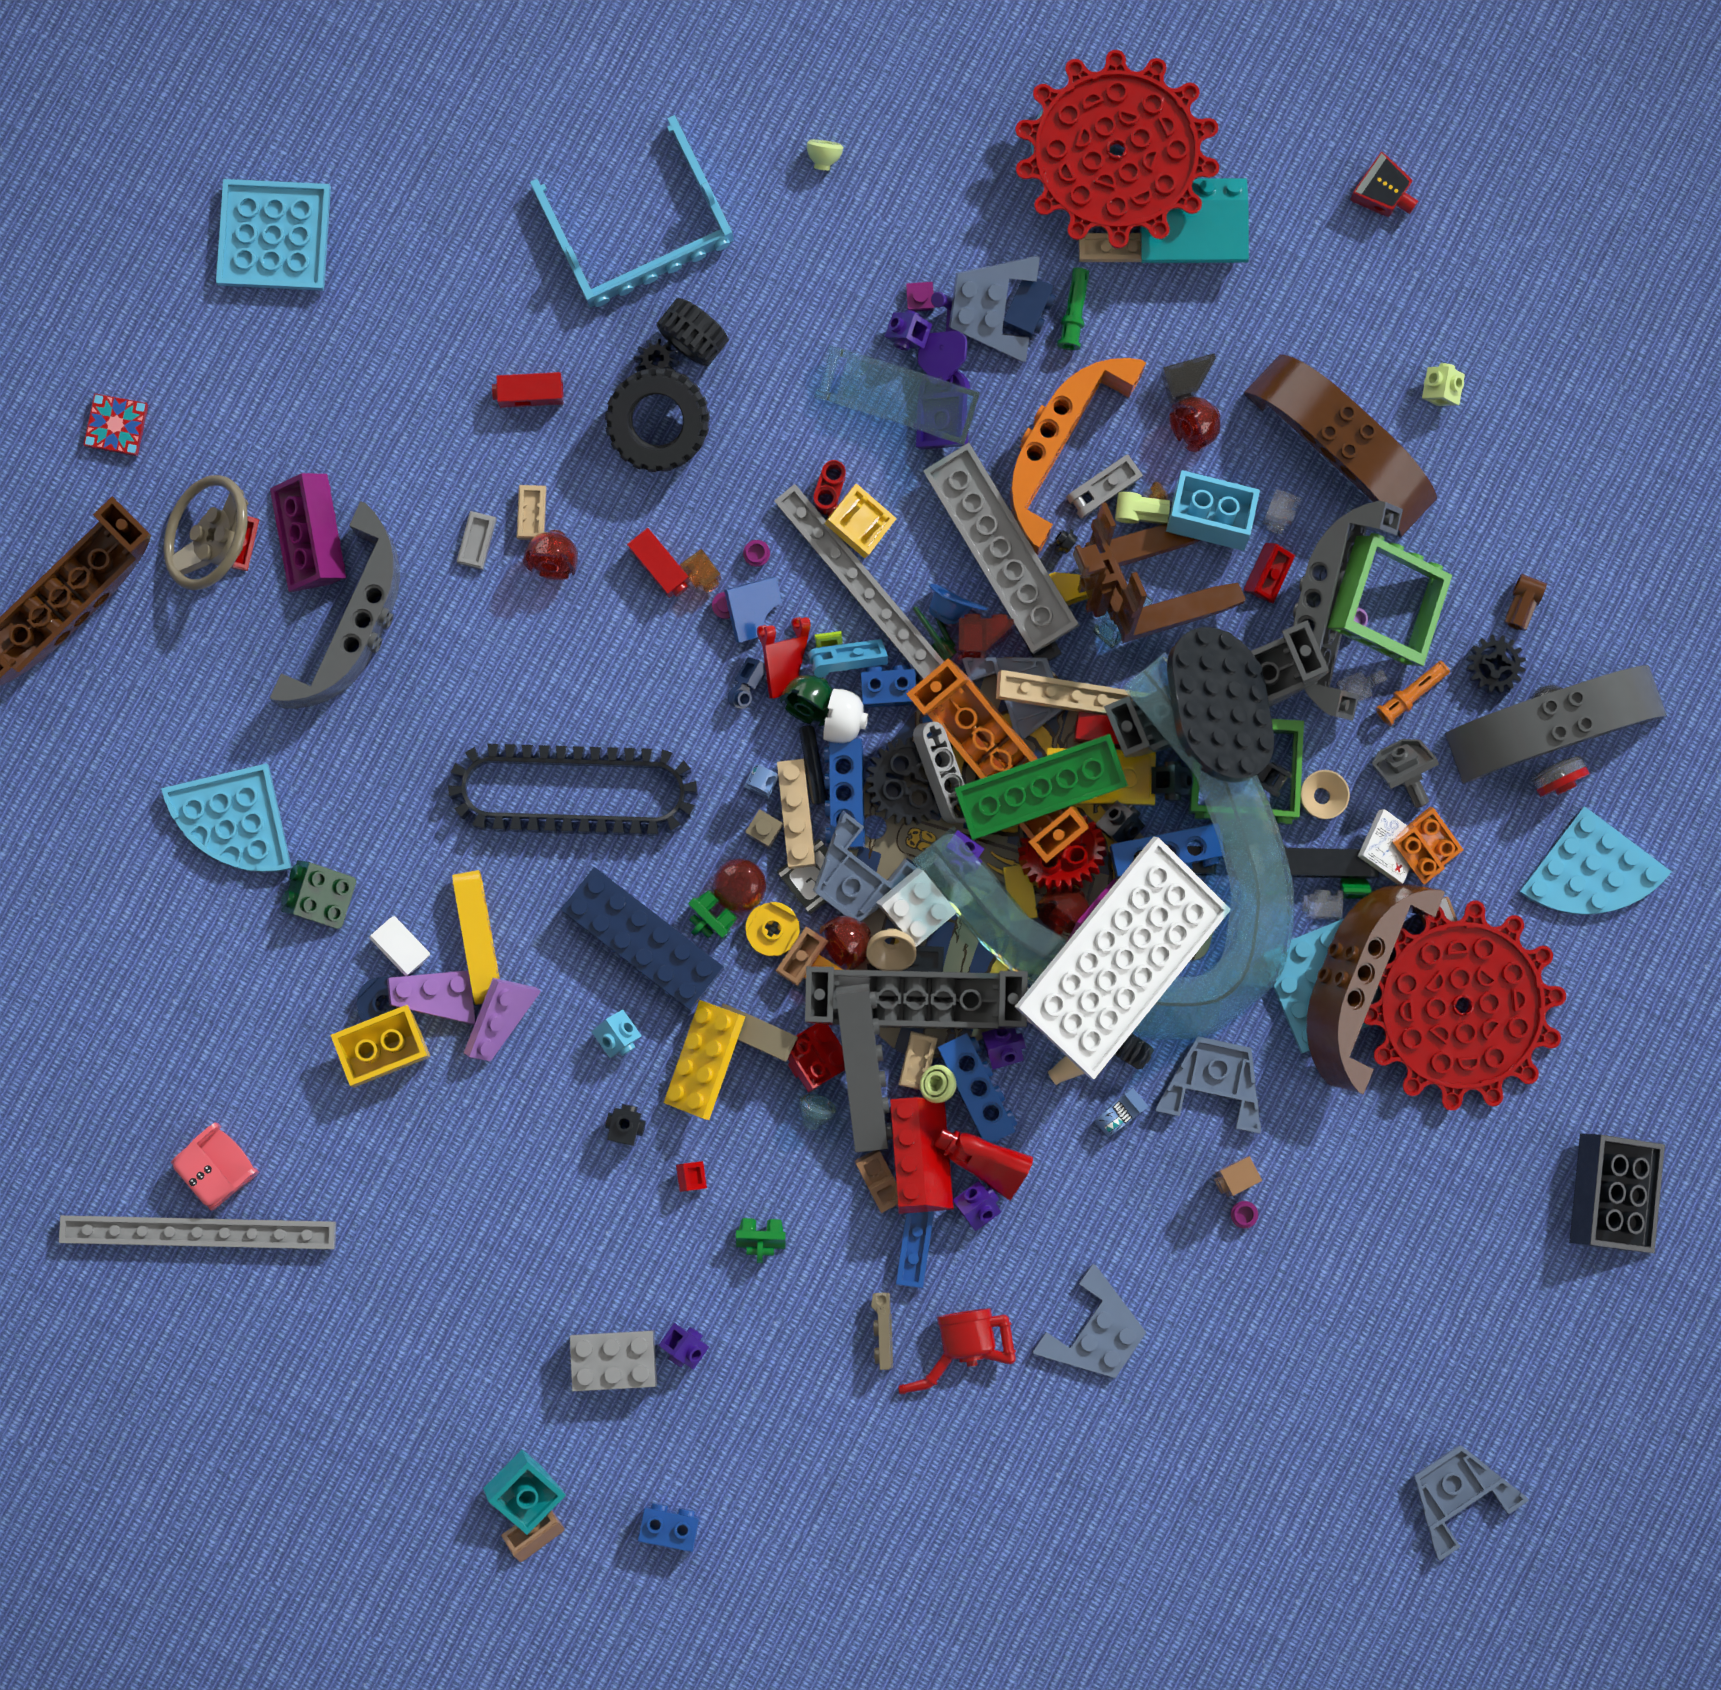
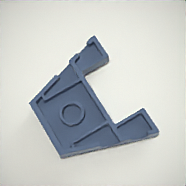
(981, 304)
(1024, 717)
(850, 882)
(1220, 1071)
(1105, 1339)
(1453, 1485)

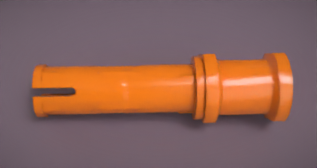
(1403, 700)

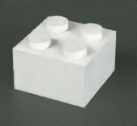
(916, 906)

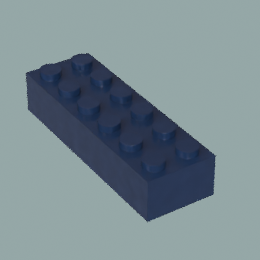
(642, 939)

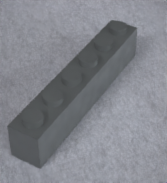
(862, 1067)

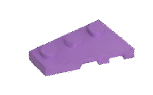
(435, 994)
(499, 1015)

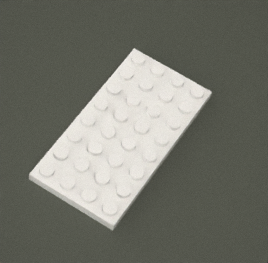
(1123, 957)

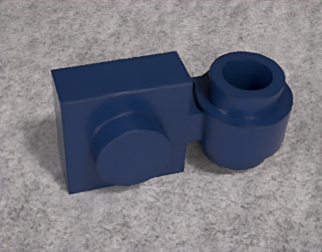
(748, 677)

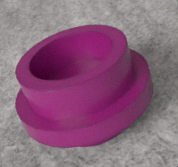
(756, 553)
(720, 606)
(1244, 1214)

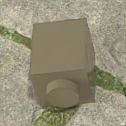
(764, 829)

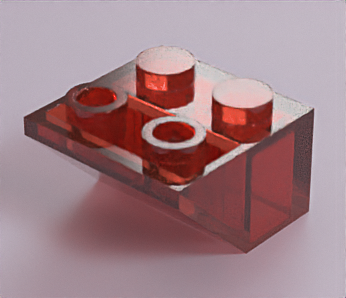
(981, 636)

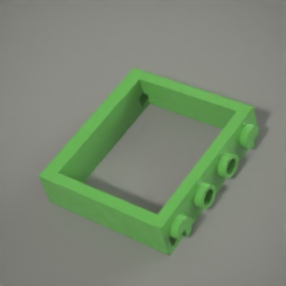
(1352, 588)
(1285, 817)

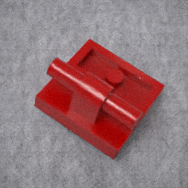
(816, 1056)

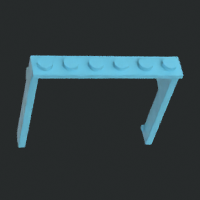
(668, 263)

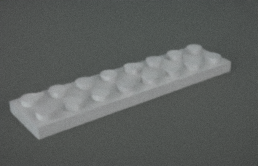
(1001, 548)

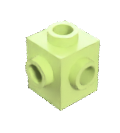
(1443, 385)

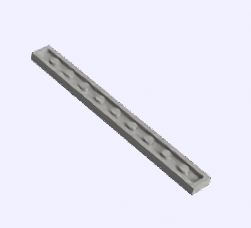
(859, 581)
(197, 1232)

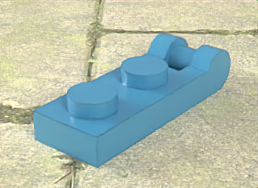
(847, 657)

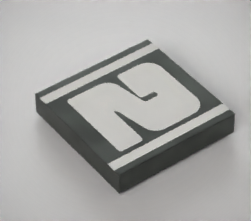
(802, 880)

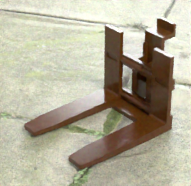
(1109, 592)

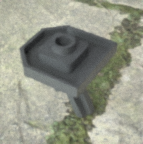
(1403, 764)

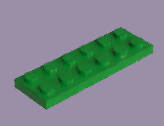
(1041, 787)

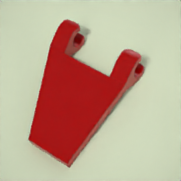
(783, 657)

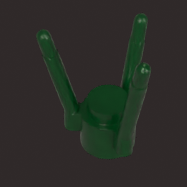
(943, 647)

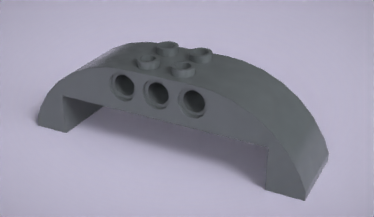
(1320, 591)
(340, 666)
(1287, 668)
(1555, 721)
(923, 998)

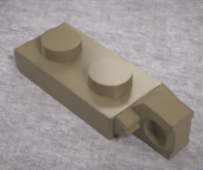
(883, 1328)

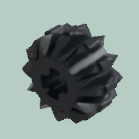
(648, 356)
(1135, 1052)

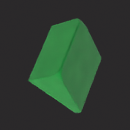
(1354, 888)

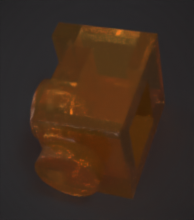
(702, 571)

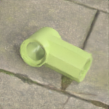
(1134, 508)

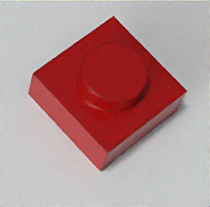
(691, 1176)

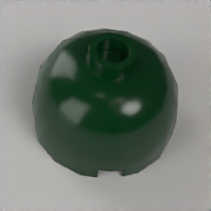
(807, 698)

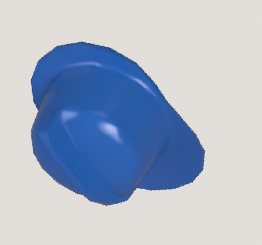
(949, 606)

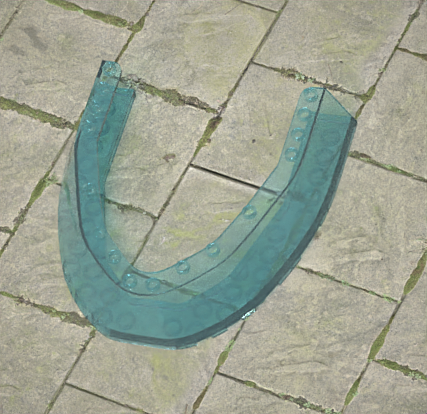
(1259, 888)

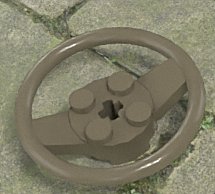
(215, 538)

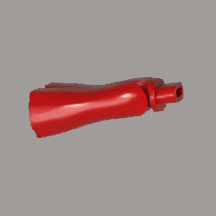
(994, 1165)

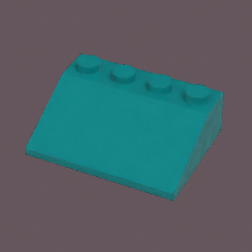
(1211, 235)

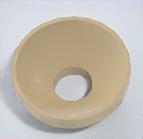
(1336, 788)
(891, 957)

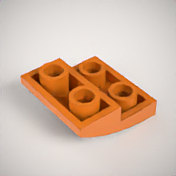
(1427, 845)

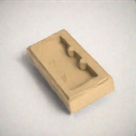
(531, 511)
(917, 1059)

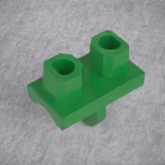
(720, 924)
(760, 1242)

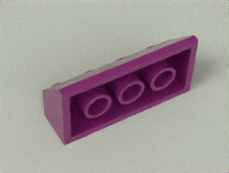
(308, 532)

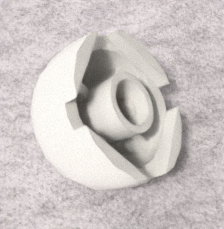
(844, 717)

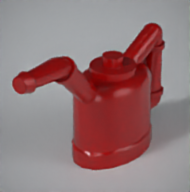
(969, 1339)

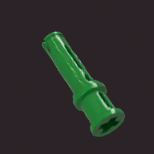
(1073, 321)

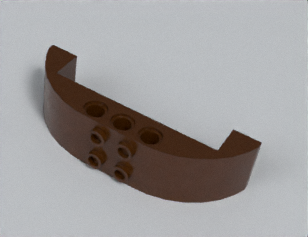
(1344, 436)
(71, 590)
(1353, 975)

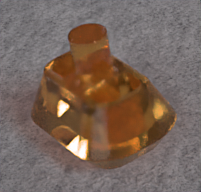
(1158, 491)

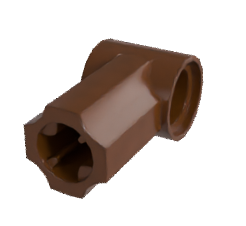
(1526, 595)

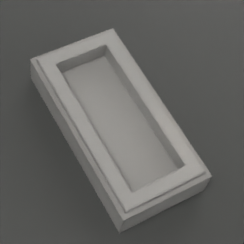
(476, 540)

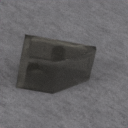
(1186, 378)

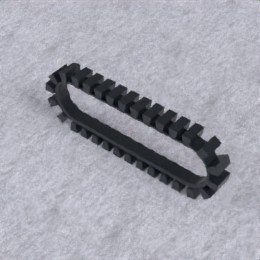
(567, 826)

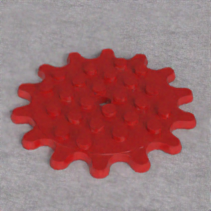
(1127, 110)
(1503, 1012)

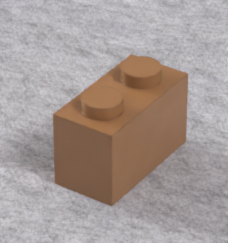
(1237, 1177)

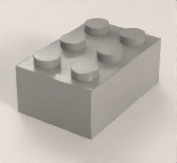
(613, 1360)

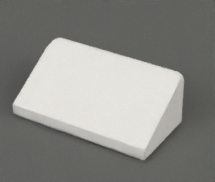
(400, 946)

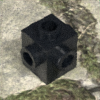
(1171, 781)
(1120, 823)
(629, 1135)

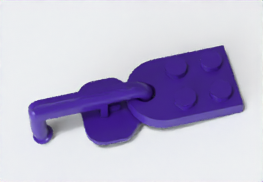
(942, 359)

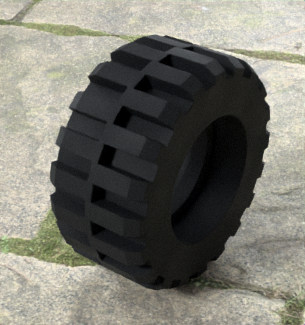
(620, 419)

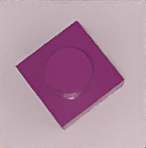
(919, 296)

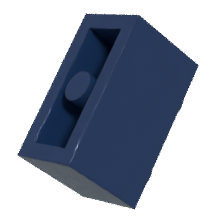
(1028, 306)

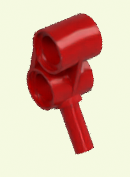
(829, 487)

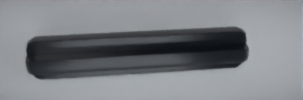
(812, 764)

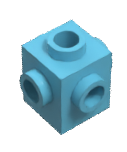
(617, 1034)

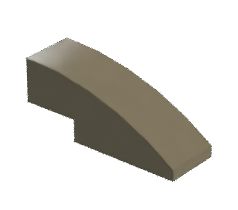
(764, 1036)

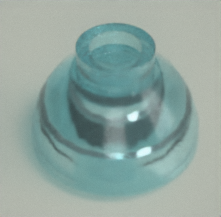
(816, 1110)

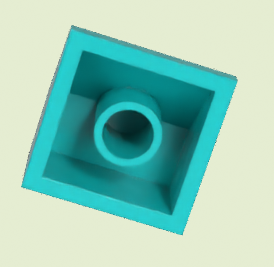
(523, 1492)

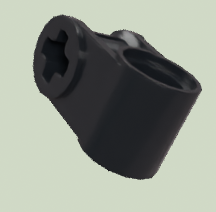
(1268, 775)

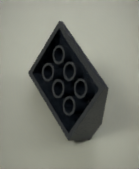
(1617, 1193)

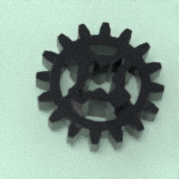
(1507, 666)

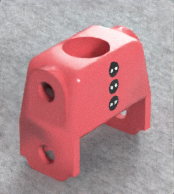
(214, 1166)

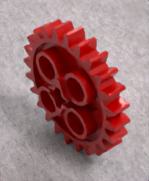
(1066, 870)

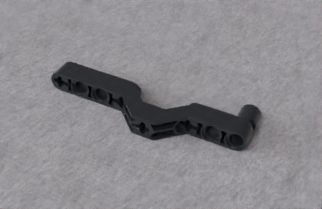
(1310, 863)

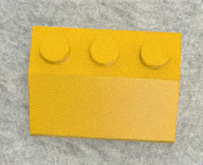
(380, 1046)

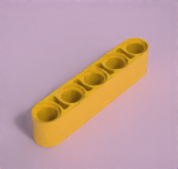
(476, 932)

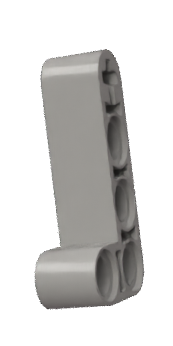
(936, 774)

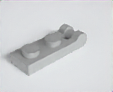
(1105, 485)

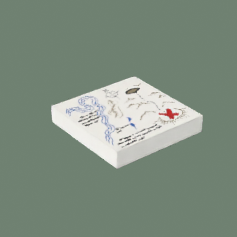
(1380, 850)

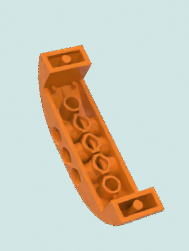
(1072, 399)
(990, 747)

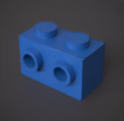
(887, 687)
(669, 1528)

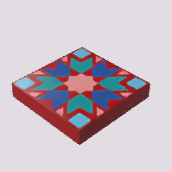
(116, 425)

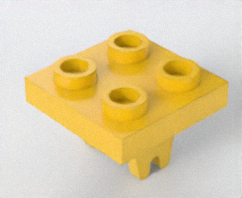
(860, 521)

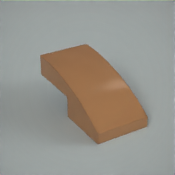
(878, 1179)

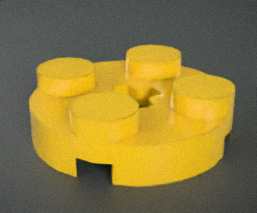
(768, 914)

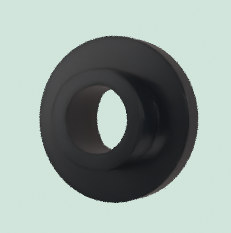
(1065, 541)

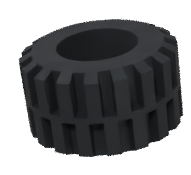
(692, 332)

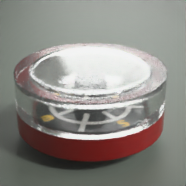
(1560, 776)

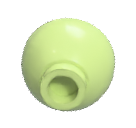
(824, 153)
(938, 1084)

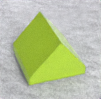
(828, 639)

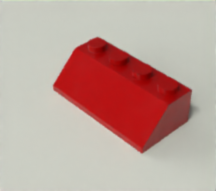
(920, 1167)

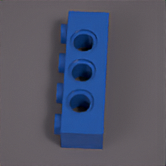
(853, 780)
(1205, 836)
(951, 1054)

